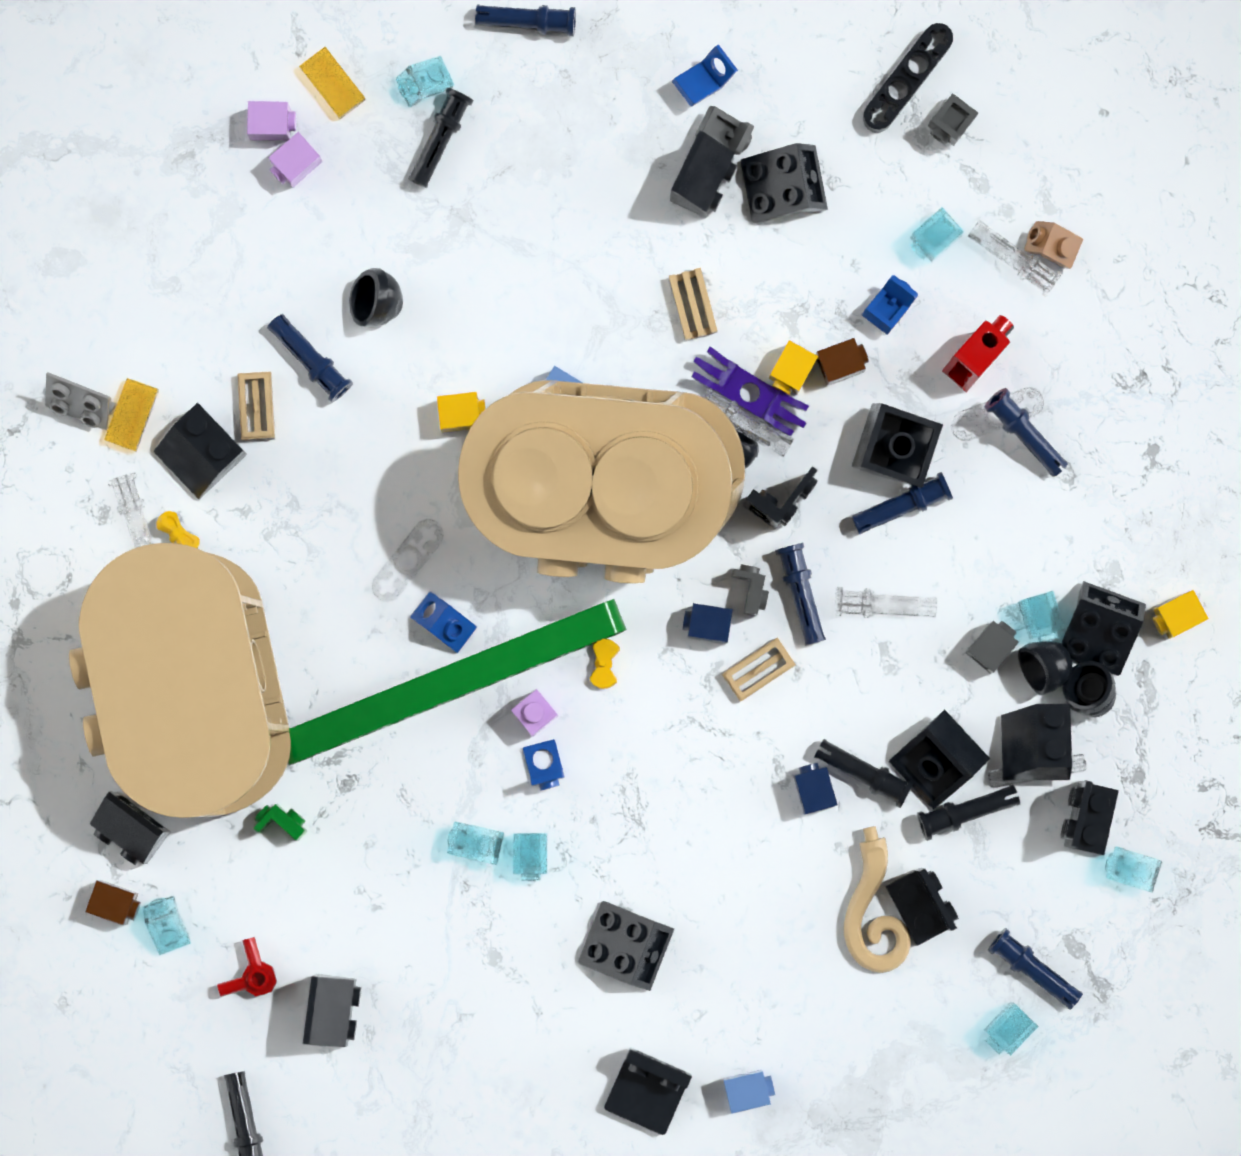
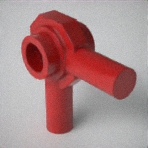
(257, 978)

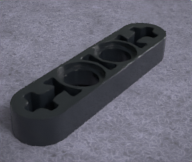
(910, 79)

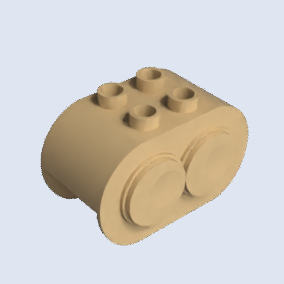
(601, 476)
(181, 682)

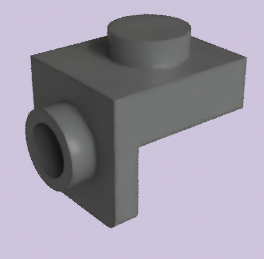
(952, 120)
(726, 129)
(756, 595)

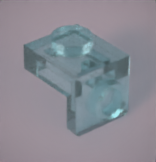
(424, 80)
(475, 842)
(1132, 869)
(165, 925)

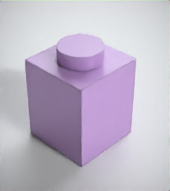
(270, 120)
(294, 160)
(534, 713)

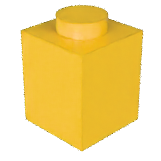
(792, 368)
(459, 411)
(1179, 615)

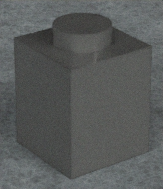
(993, 646)

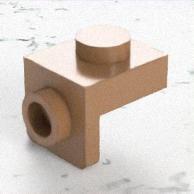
(1053, 243)

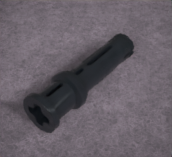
(446, 122)
(879, 780)
(952, 816)
(247, 1139)

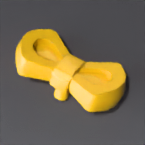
(170, 524)
(603, 675)

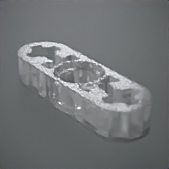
(977, 431)
(421, 560)

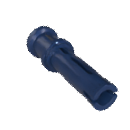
(541, 19)
(319, 368)
(1017, 422)
(912, 500)
(798, 578)
(1023, 960)

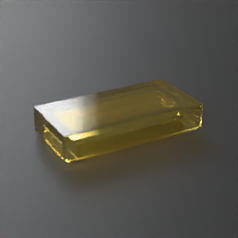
(332, 83)
(131, 414)

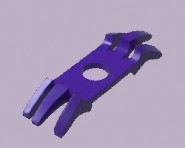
(768, 400)

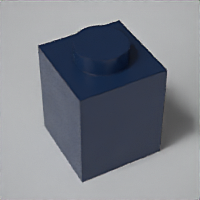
(708, 623)
(814, 788)

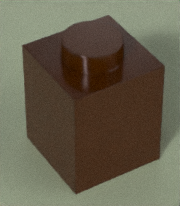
(842, 361)
(113, 903)

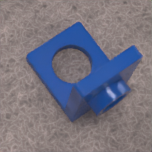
(704, 77)
(444, 622)
(547, 777)

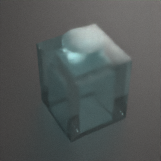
(935, 235)
(1041, 616)
(530, 855)
(1009, 1029)

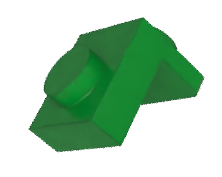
(289, 821)

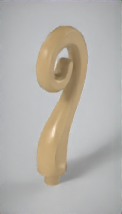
(875, 864)

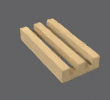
(686, 276)
(258, 434)
(734, 685)

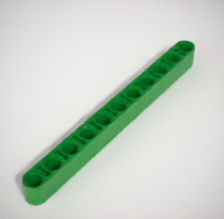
(455, 680)

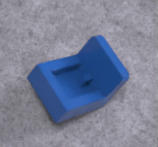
(890, 304)

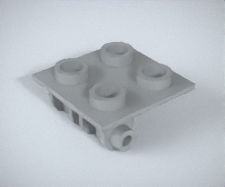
(78, 401)

